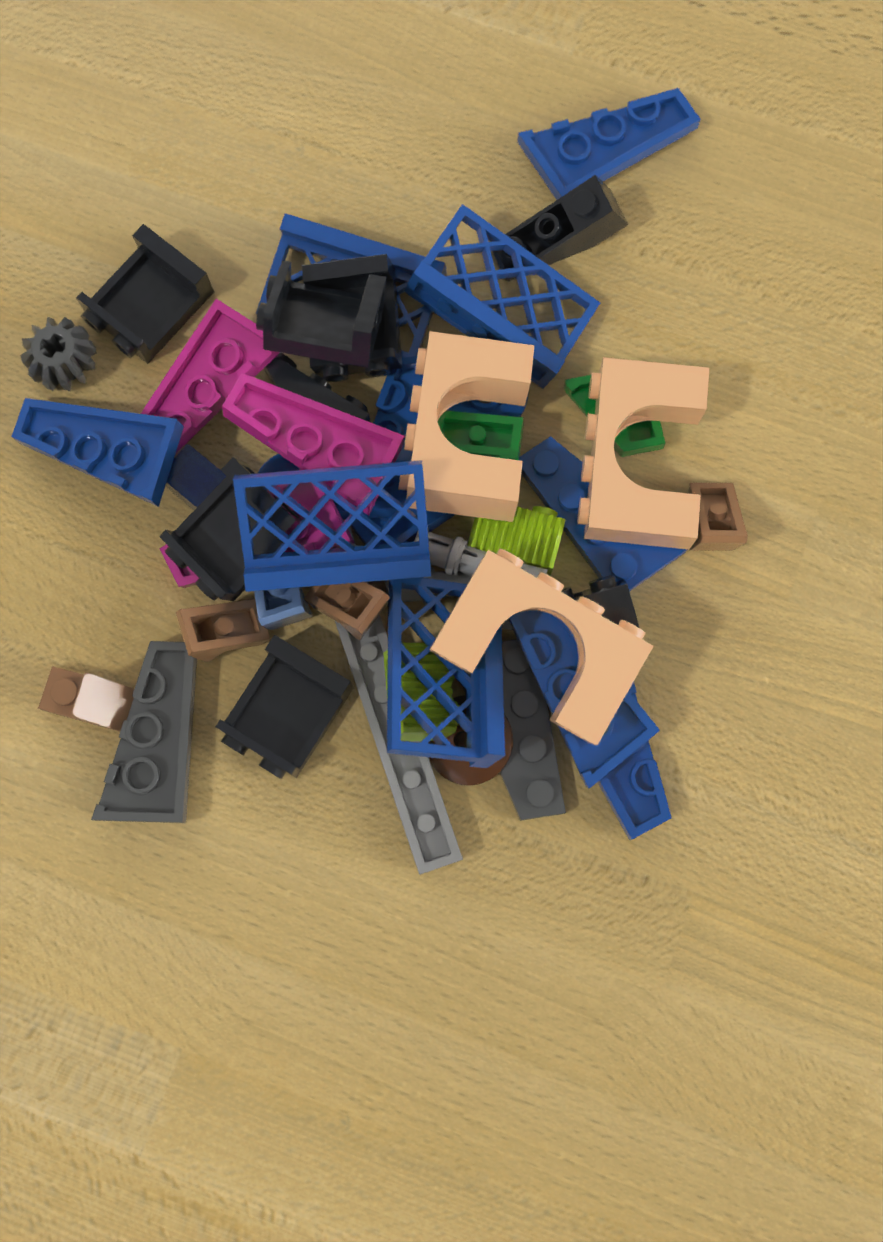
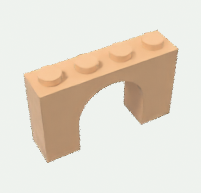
(455, 372)
(615, 505)
(607, 652)

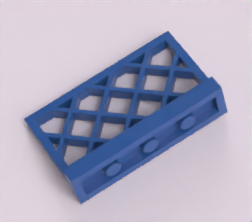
(339, 245)
(477, 317)
(333, 565)
(483, 687)

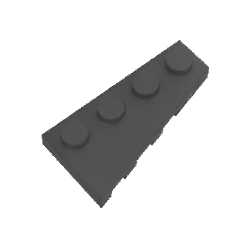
(154, 749)
(532, 769)

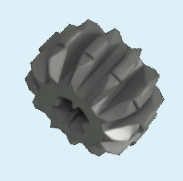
(58, 354)

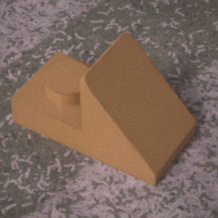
(720, 518)
(350, 604)
(221, 628)
(86, 698)

